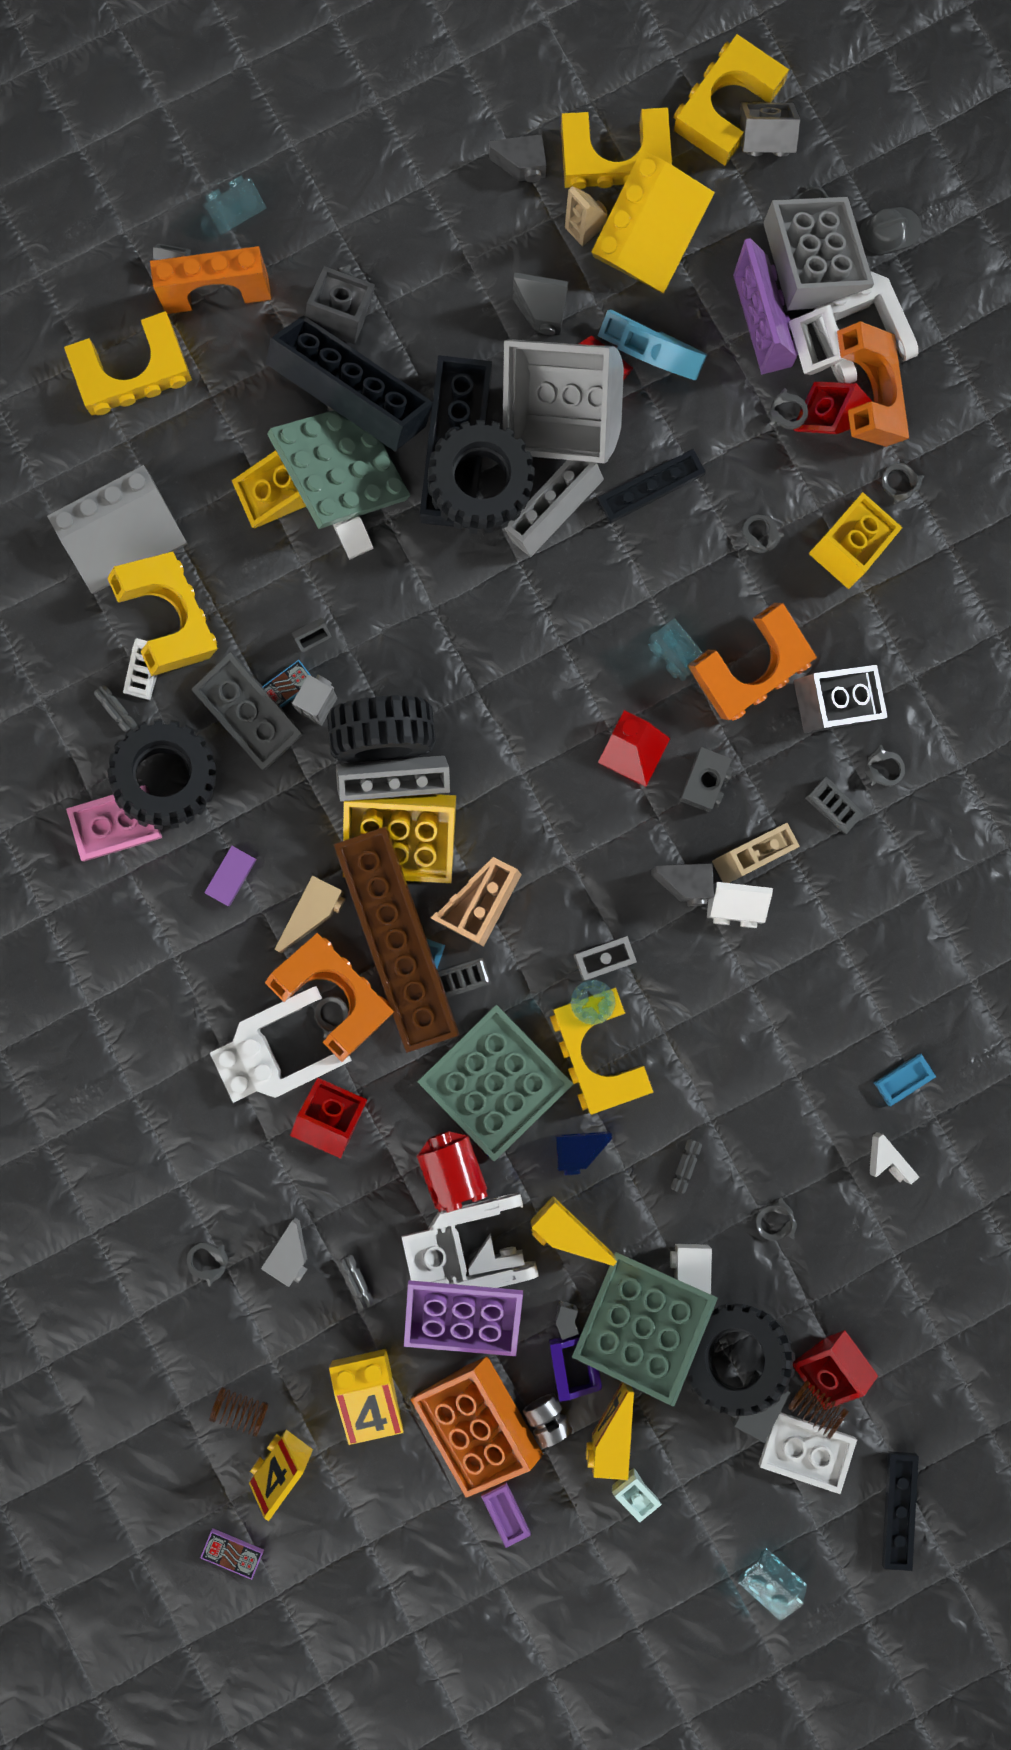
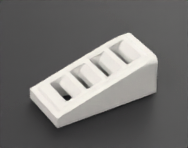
(134, 666)

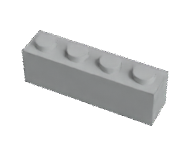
(553, 504)
(392, 778)

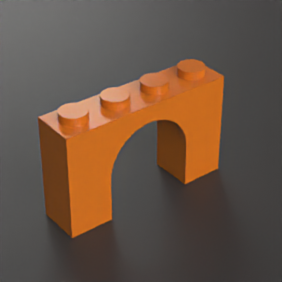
(240, 268)
(876, 352)
(788, 653)
(320, 961)

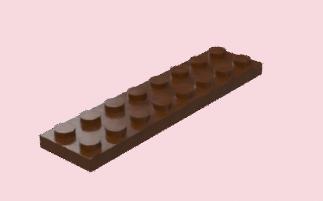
(396, 939)

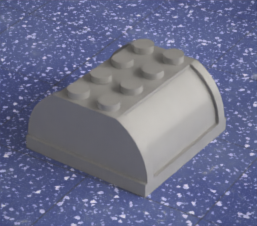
(563, 398)

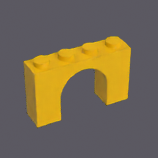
(738, 65)
(588, 169)
(164, 371)
(165, 578)
(597, 1090)

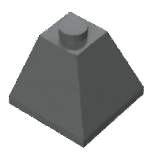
(541, 301)

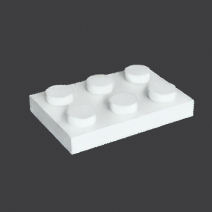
(806, 1454)

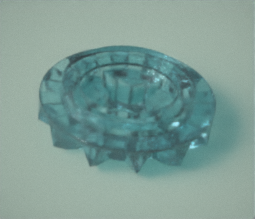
(580, 997)

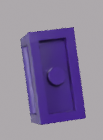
(564, 1392)

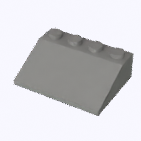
(816, 251)
(116, 527)

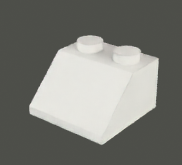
(739, 903)

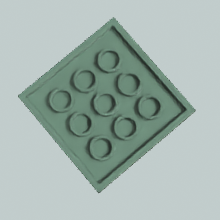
(337, 467)
(495, 1083)
(645, 1328)

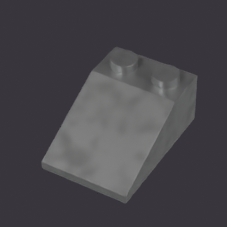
(840, 698)

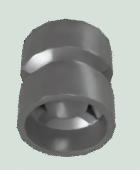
(543, 1411)

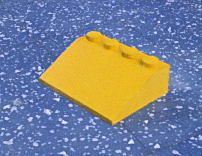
(652, 222)
(419, 828)

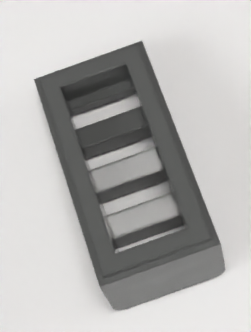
(821, 806)
(468, 966)

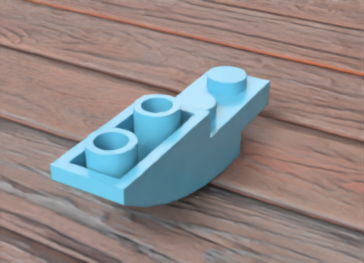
(652, 346)

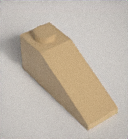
(584, 216)
(755, 853)
(314, 908)

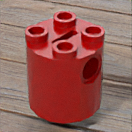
(451, 1171)

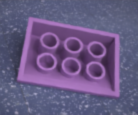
(764, 309)
(462, 1318)

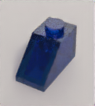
(579, 1150)

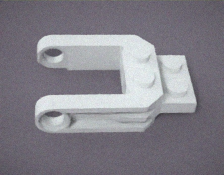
(890, 313)
(249, 1063)
(438, 1255)

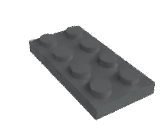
(247, 711)

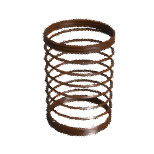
(797, 1400)
(218, 1403)

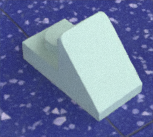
(635, 1496)

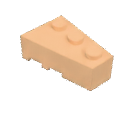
(480, 902)

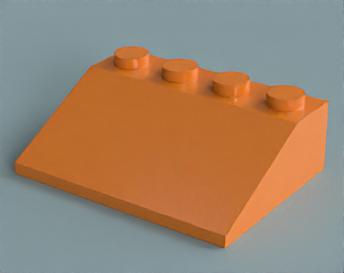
(477, 1427)

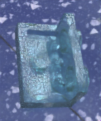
(234, 204)
(675, 648)
(774, 1585)

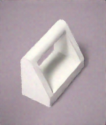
(804, 342)

